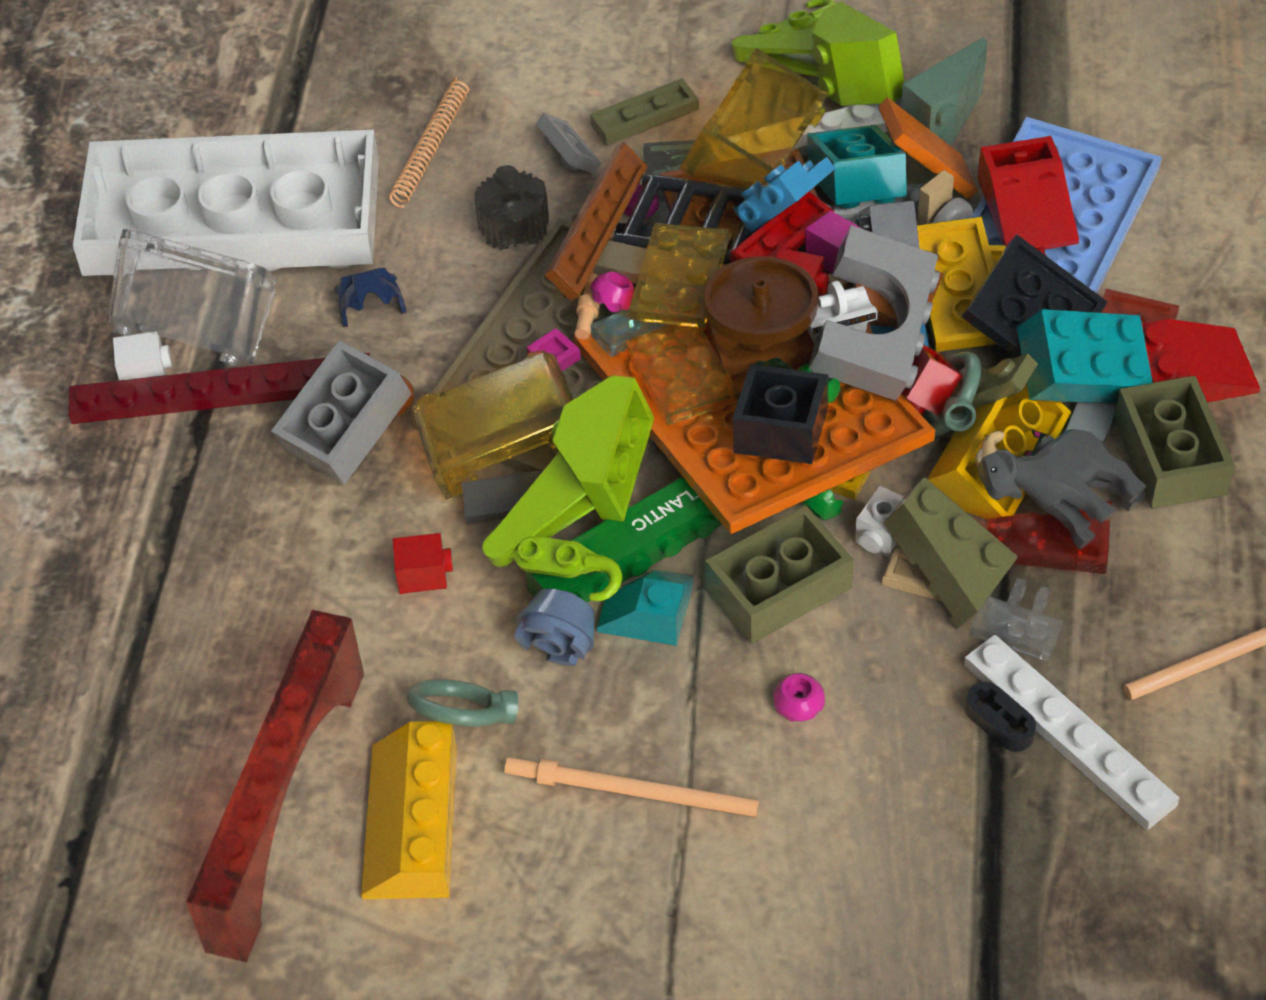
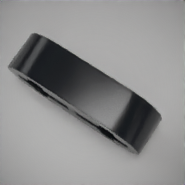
(1000, 716)

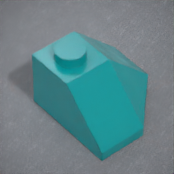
(648, 608)

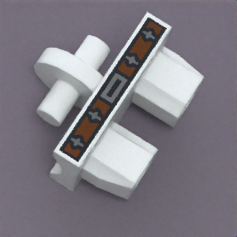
(844, 307)

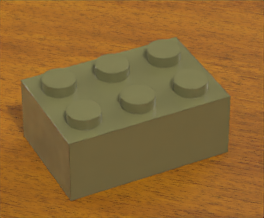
(1173, 442)
(778, 574)

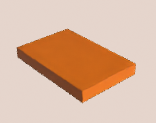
(926, 147)

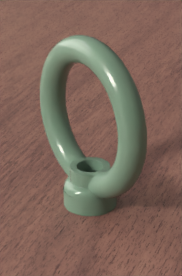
(967, 417)
(499, 706)

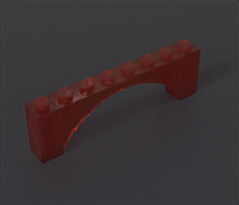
(232, 877)

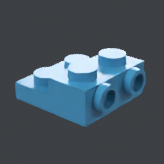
(781, 191)

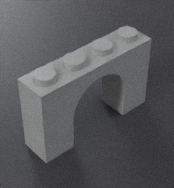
(904, 279)

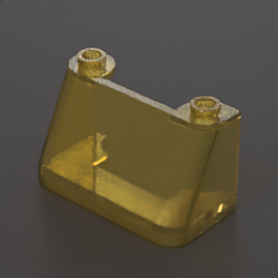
(755, 124)
(490, 419)

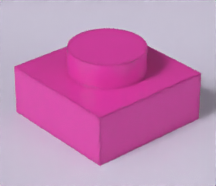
(558, 344)

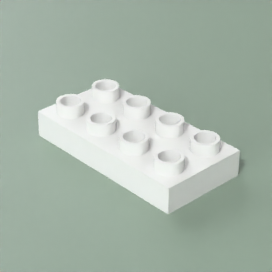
(239, 196)

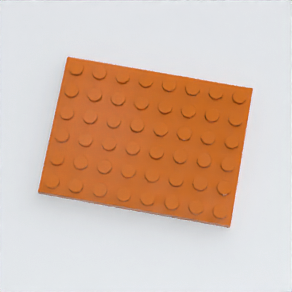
(744, 489)

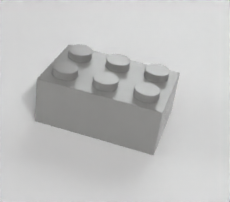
(341, 412)

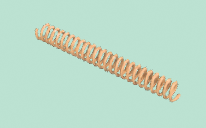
(421, 160)

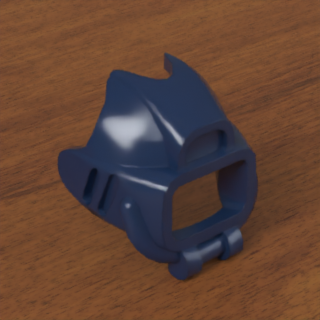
(355, 287)

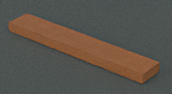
(596, 221)

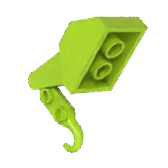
(840, 45)
(596, 468)

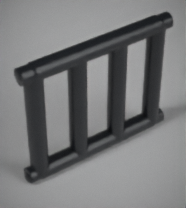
(685, 189)

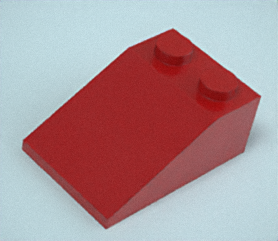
(1203, 351)

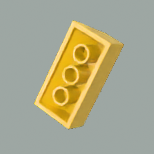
(1013, 415)
(411, 813)

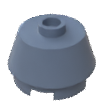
(557, 625)

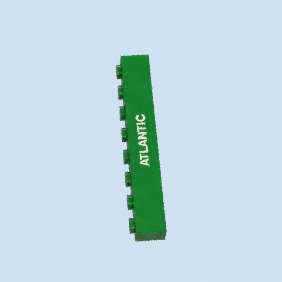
(650, 532)

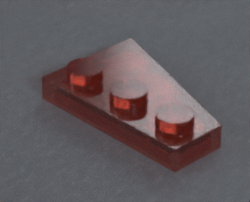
(1048, 543)

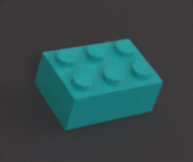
(865, 165)
(1084, 355)

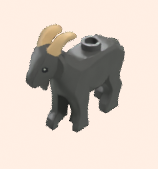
(1061, 478)

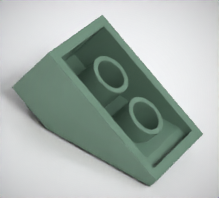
(947, 91)

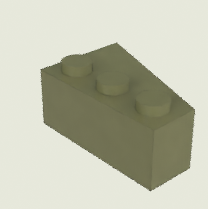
(950, 549)

